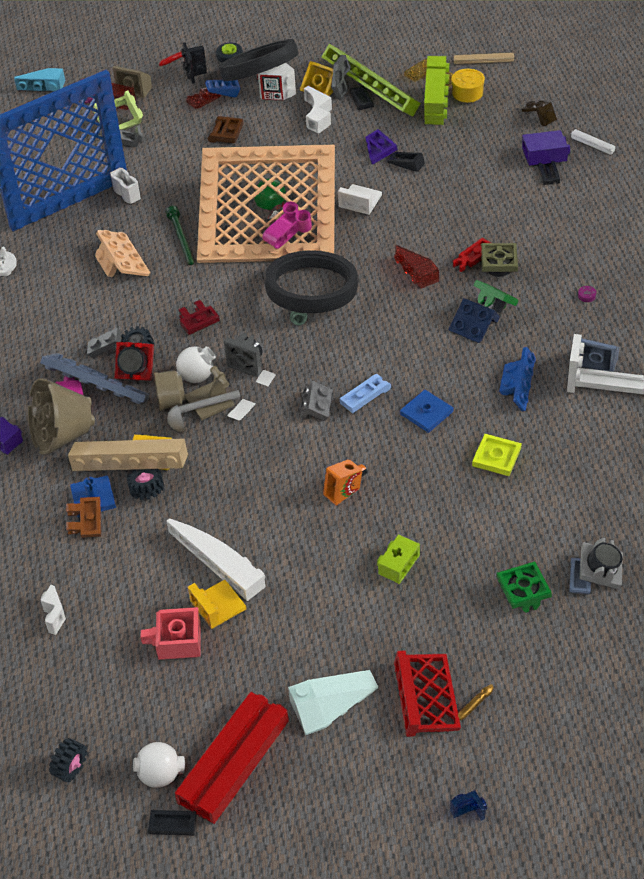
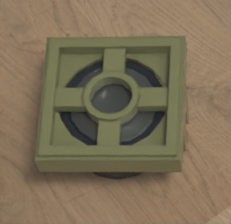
(499, 258)

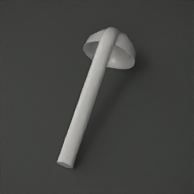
(174, 415)

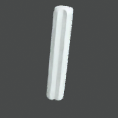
(593, 142)

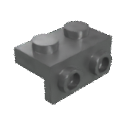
(316, 401)

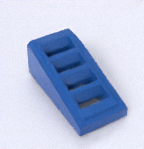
(221, 87)

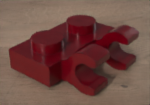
(199, 320)

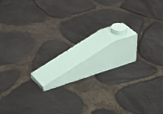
(326, 698)

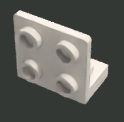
(358, 198)

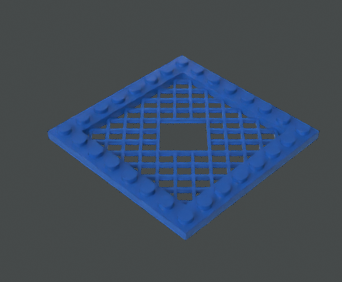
(96, 84)

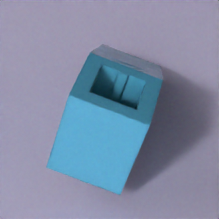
(42, 80)

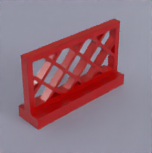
(408, 692)

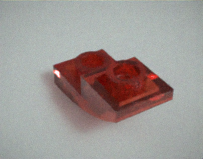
(202, 99)

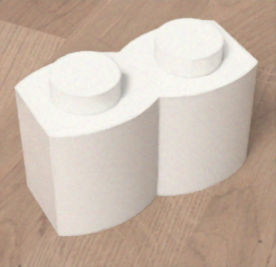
(125, 185)

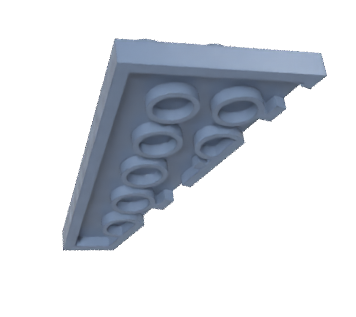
(88, 375)

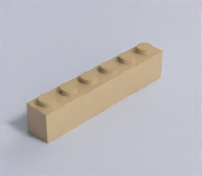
(128, 455)

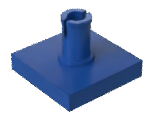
(94, 487)

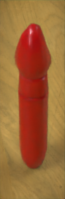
(170, 59)

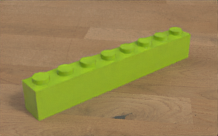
(374, 82)

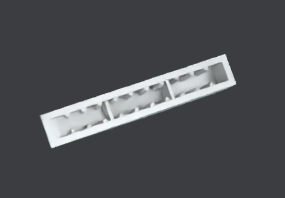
(220, 559)

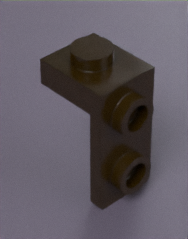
(544, 110)

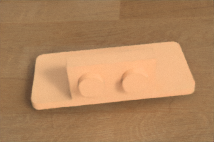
(119, 252)

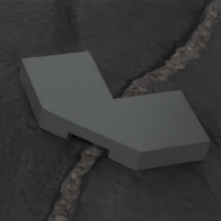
(340, 69)

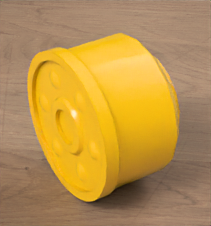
(467, 85)

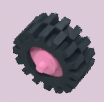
(145, 483)
(68, 760)

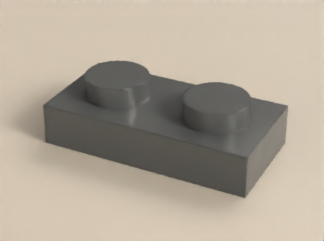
(103, 343)

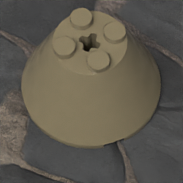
(57, 415)

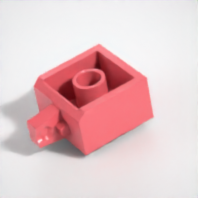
(175, 633)

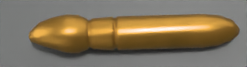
(485, 692)

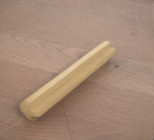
(483, 58)

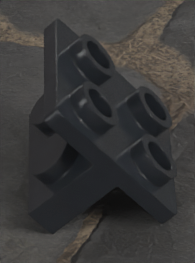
(194, 61)

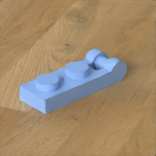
(364, 393)

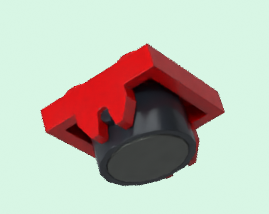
(134, 361)

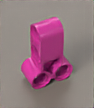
(287, 225)

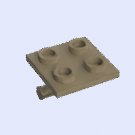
(210, 390)

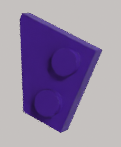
(379, 146)

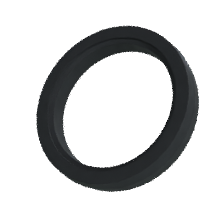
(258, 60)
(311, 304)

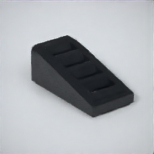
(408, 160)

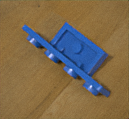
(517, 378)

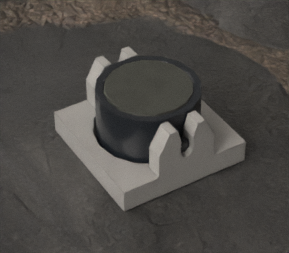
(603, 563)

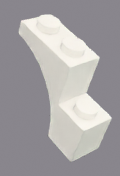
(319, 117)

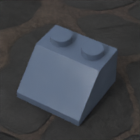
(599, 355)

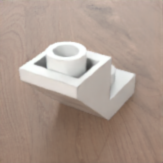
(52, 605)

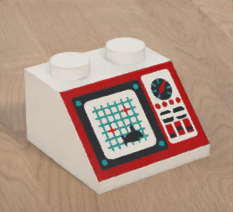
(277, 83)

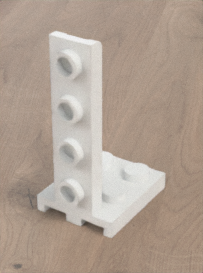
(599, 379)

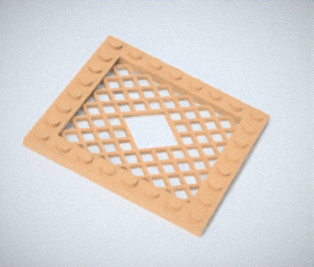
(276, 155)

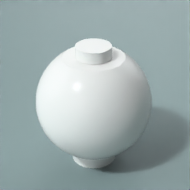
(195, 364)
(158, 764)

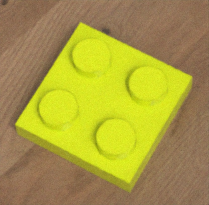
(496, 454)

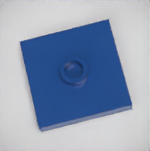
(426, 411)

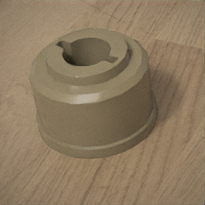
(169, 389)

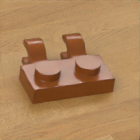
(90, 517)

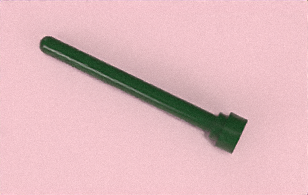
(173, 214)

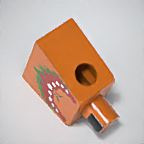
(342, 480)

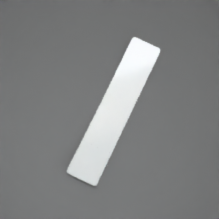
(245, 406)

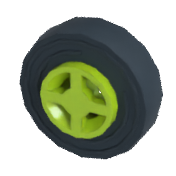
(228, 51)

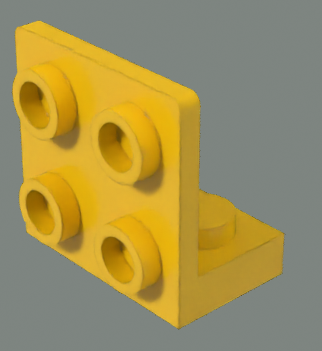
(216, 603)

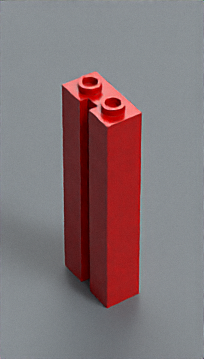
(232, 757)

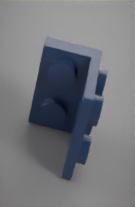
(472, 320)

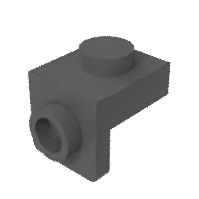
(131, 138)

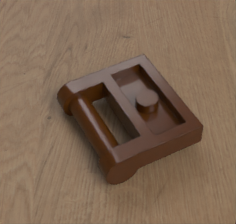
(230, 131)

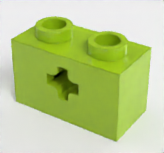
(398, 558)

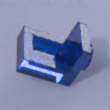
(468, 802)

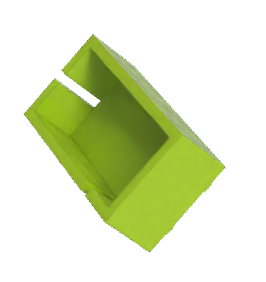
(436, 90)

